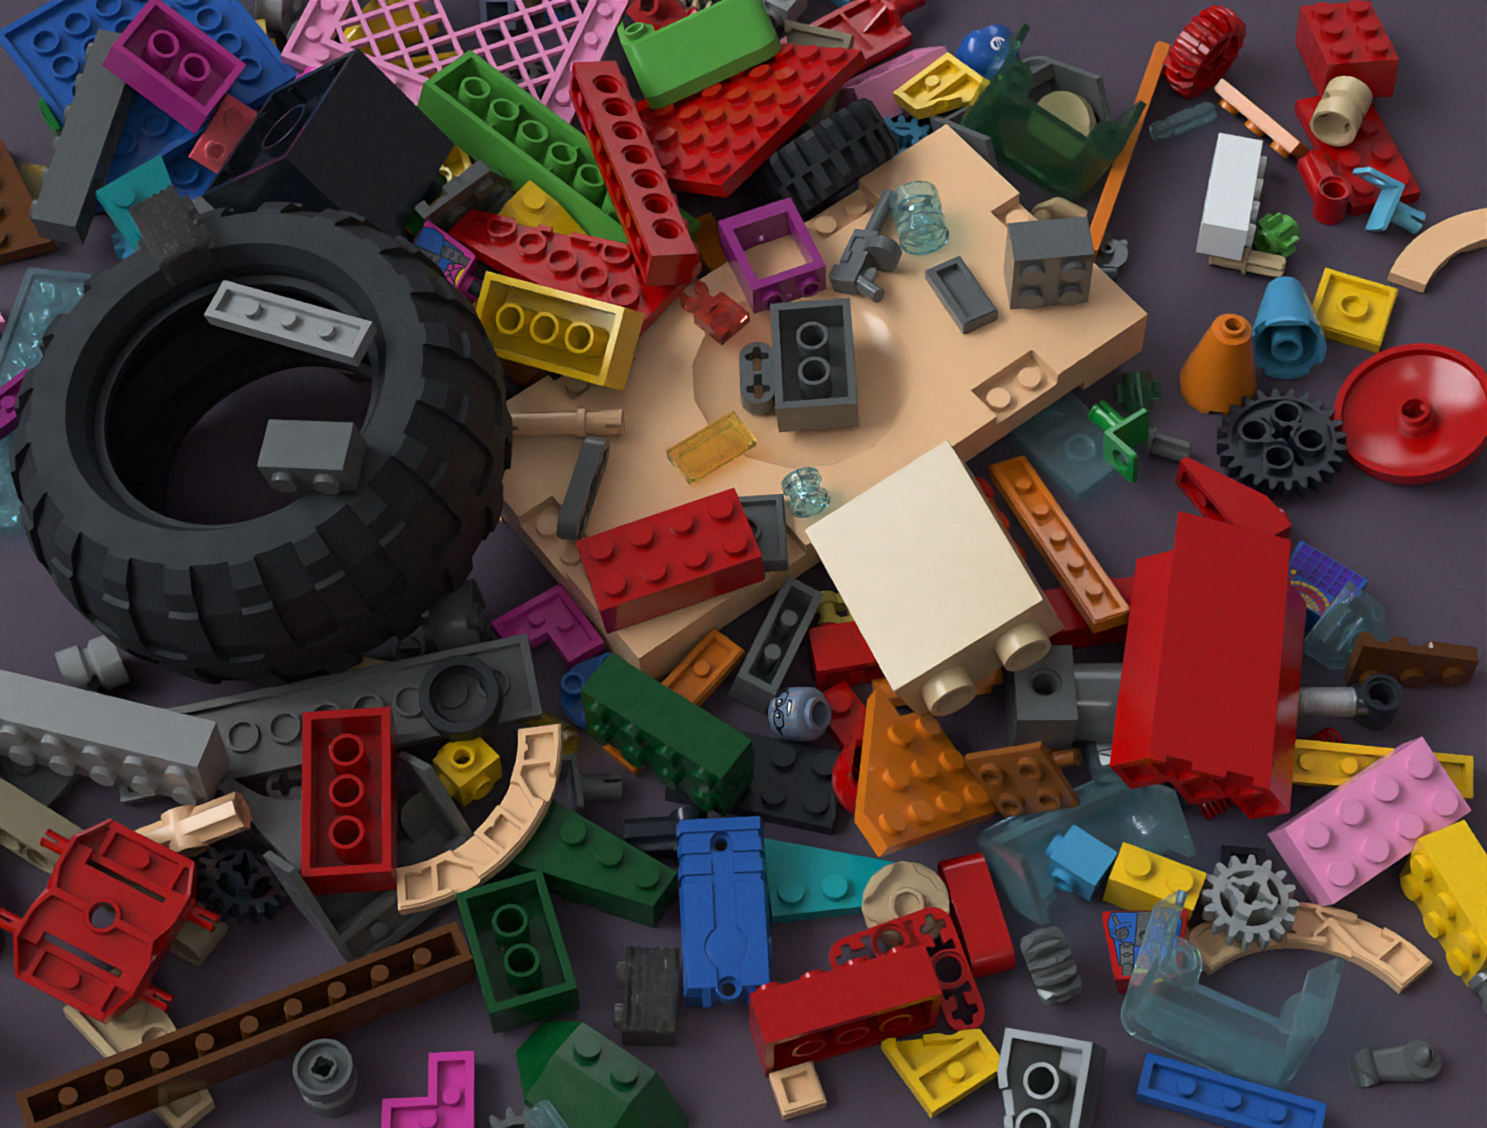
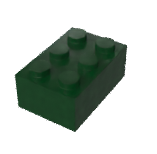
(518, 951)

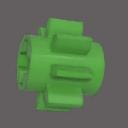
(1276, 234)

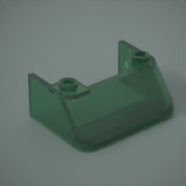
(1036, 140)

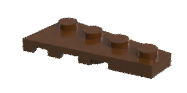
(17, 231)

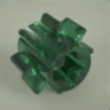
(1137, 390)

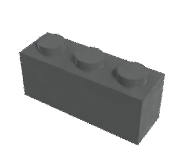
(775, 644)

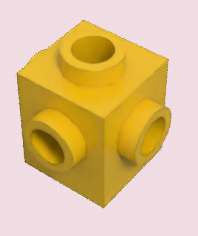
(468, 769)

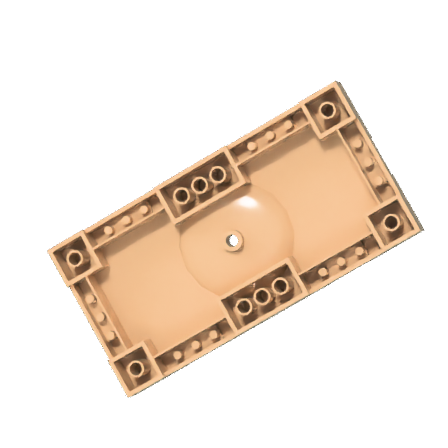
(913, 383)

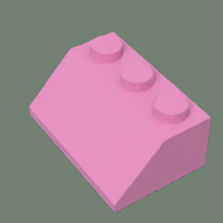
(881, 81)

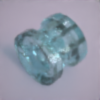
(805, 492)

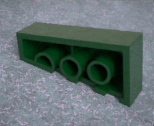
(595, 868)

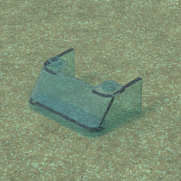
(1108, 811)
(1210, 1028)

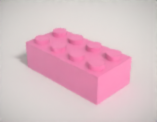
(1368, 822)

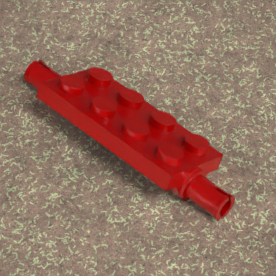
(874, 25)

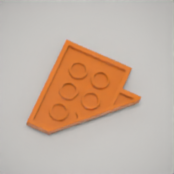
(912, 781)

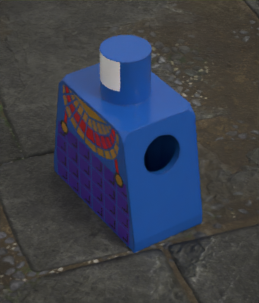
(1319, 580)

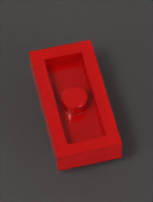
(846, 714)

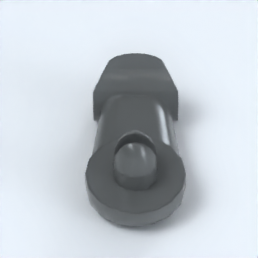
(1402, 1063)

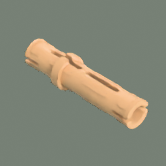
(575, 422)

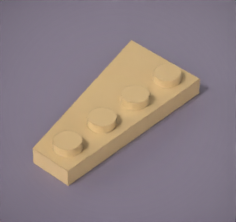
(131, 1029)

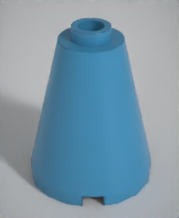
(1287, 331)

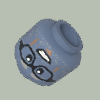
(799, 714)

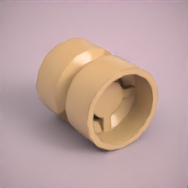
(1341, 111)

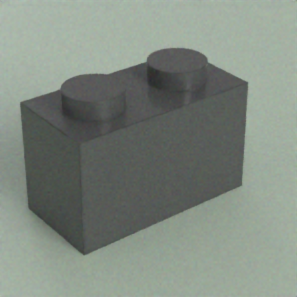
(312, 456)

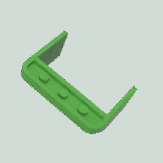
(698, 49)

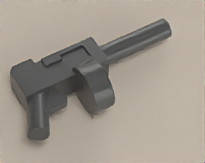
(865, 251)

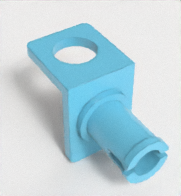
(1388, 206)

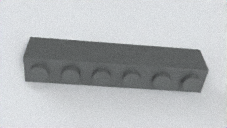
(83, 149)

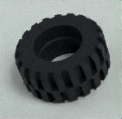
(827, 158)

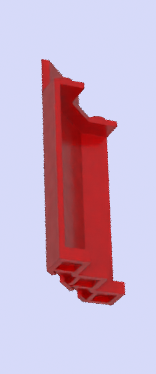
(1213, 669)

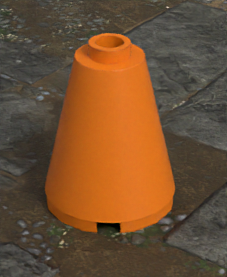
(1220, 367)

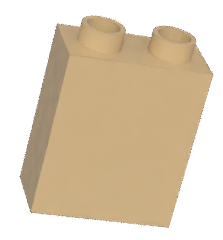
(935, 582)

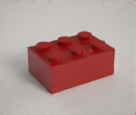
(1346, 42)

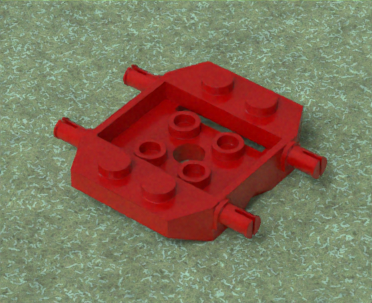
(134, 940)

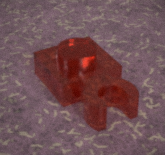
(715, 315)

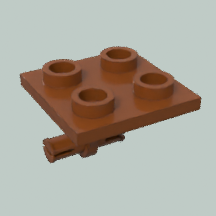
(1026, 778)

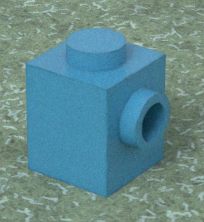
(1079, 862)

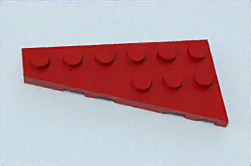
(567, 263)

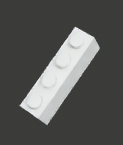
(1231, 197)

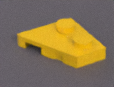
(938, 88)
(943, 1066)

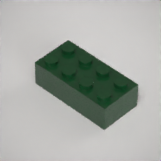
(667, 735)

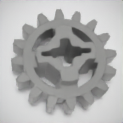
(1258, 922)

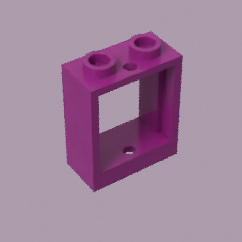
(762, 226)

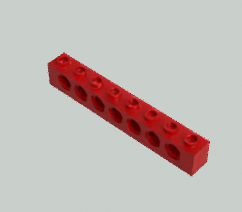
(633, 174)

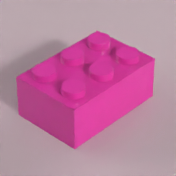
(173, 64)

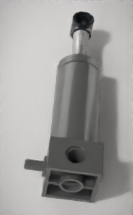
(1078, 701)

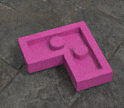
(552, 618)
(449, 1099)

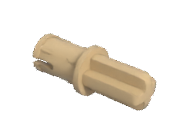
(1253, 262)

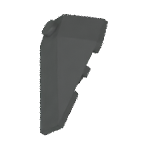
(1049, 1080)

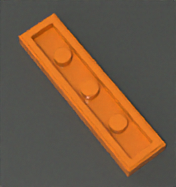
(696, 677)

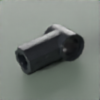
(658, 834)

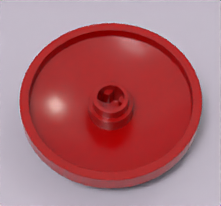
(1414, 413)

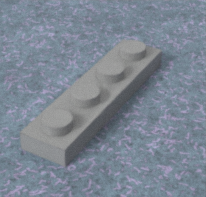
(291, 323)

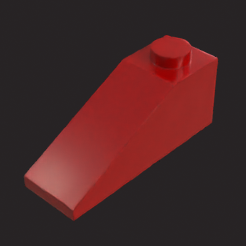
(1230, 501)

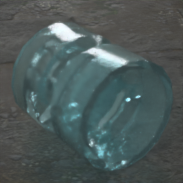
(919, 218)

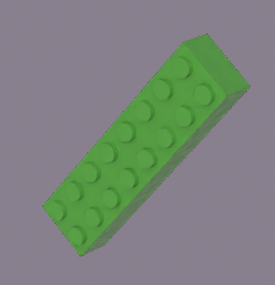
(524, 139)

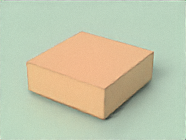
(797, 1090)

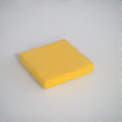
(1353, 309)

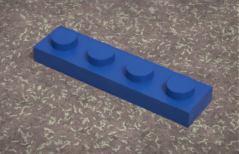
(1223, 1097)

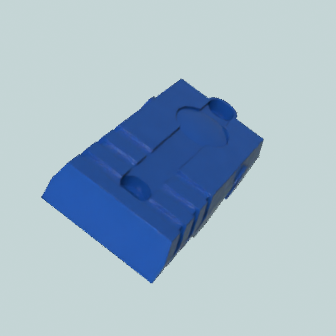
(723, 909)

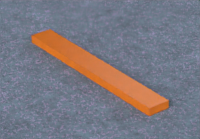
(1121, 163)

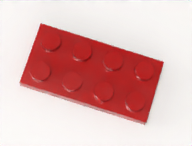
(1370, 148)

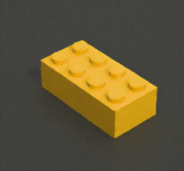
(559, 330)

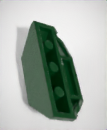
(593, 1080)

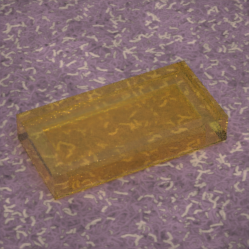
(711, 447)

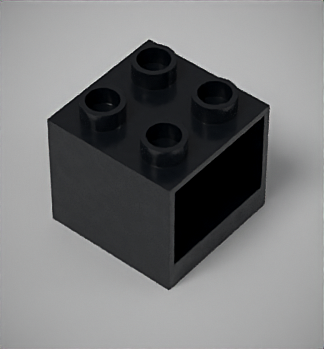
(337, 144)

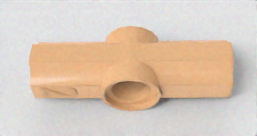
(194, 827)

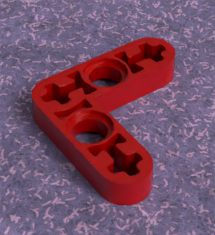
(909, 929)

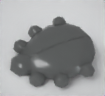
(1112, 252)

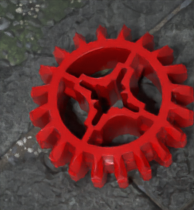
(1204, 51)

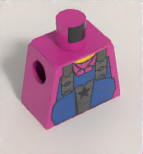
(452, 257)

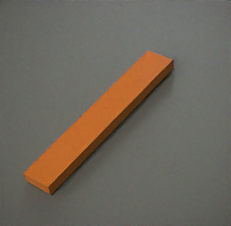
(1059, 544)

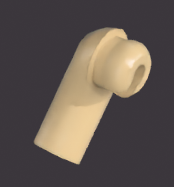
(1056, 209)

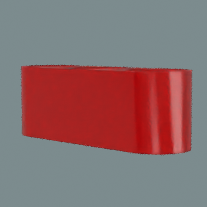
(977, 914)

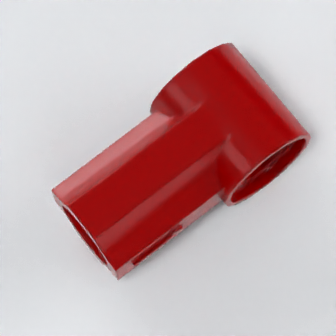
(1326, 188)

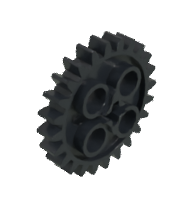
(1281, 443)

